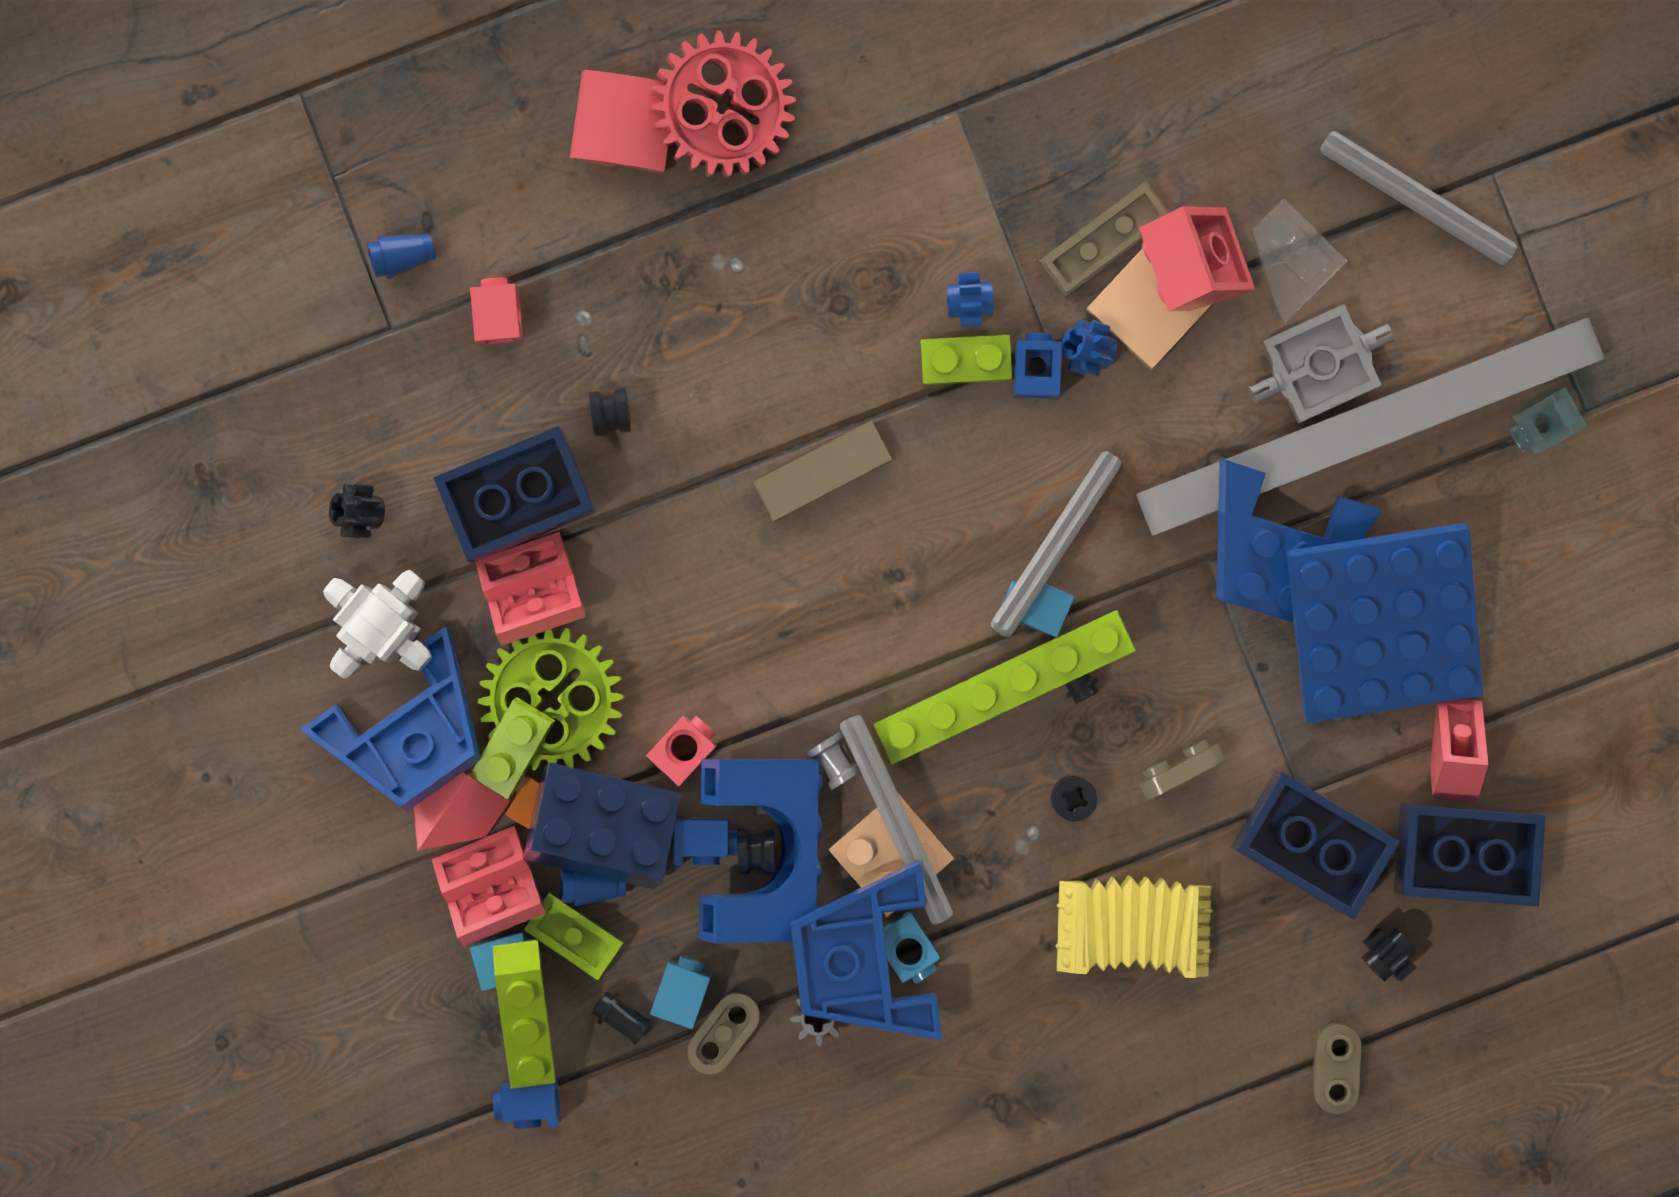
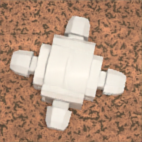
(377, 624)

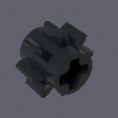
(356, 511)
(1389, 954)

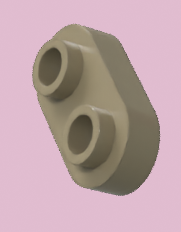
(1197, 760)
(723, 1032)
(1336, 1069)

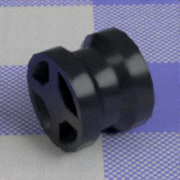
(610, 412)
(1067, 795)
(756, 851)

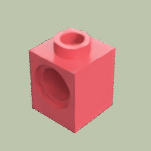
(496, 312)
(665, 759)

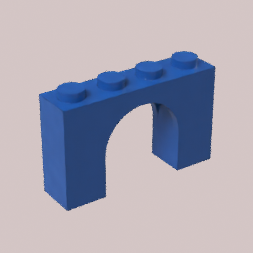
(790, 797)

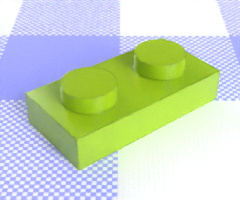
(966, 360)
(512, 748)
(574, 936)

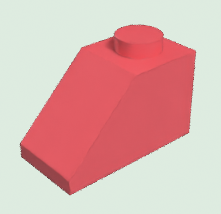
(1458, 750)

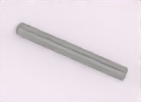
(1418, 198)
(1056, 544)
(894, 814)

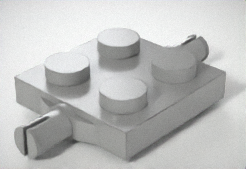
(1321, 363)

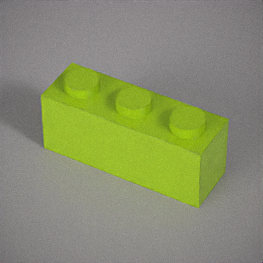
(523, 1014)

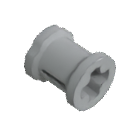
(835, 760)

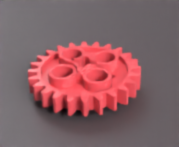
(740, 68)

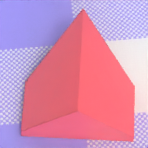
(457, 813)

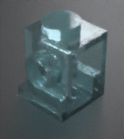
(1562, 421)

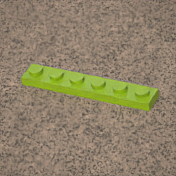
(1005, 687)

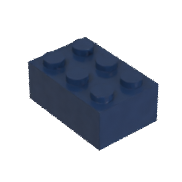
(515, 494)
(602, 826)
(1315, 844)
(1469, 854)

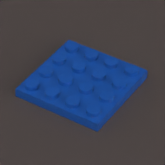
(1385, 622)

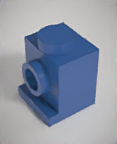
(1043, 385)
(704, 840)
(528, 1105)

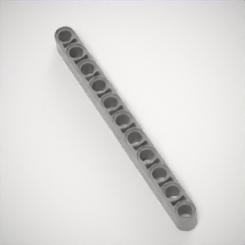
(1380, 422)

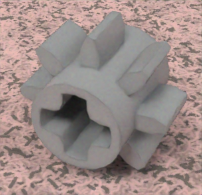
(808, 1027)

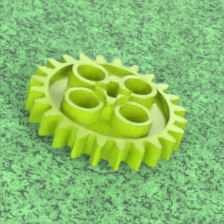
(522, 670)

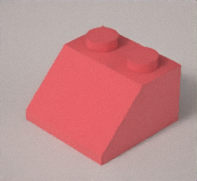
(1196, 258)

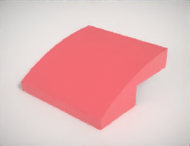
(616, 122)
(530, 588)
(488, 886)

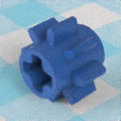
(970, 299)
(1089, 347)

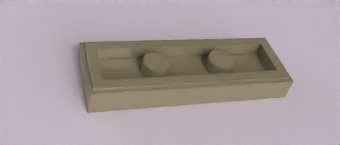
(1102, 240)
(822, 471)

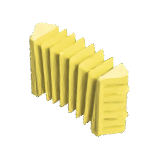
(1134, 925)

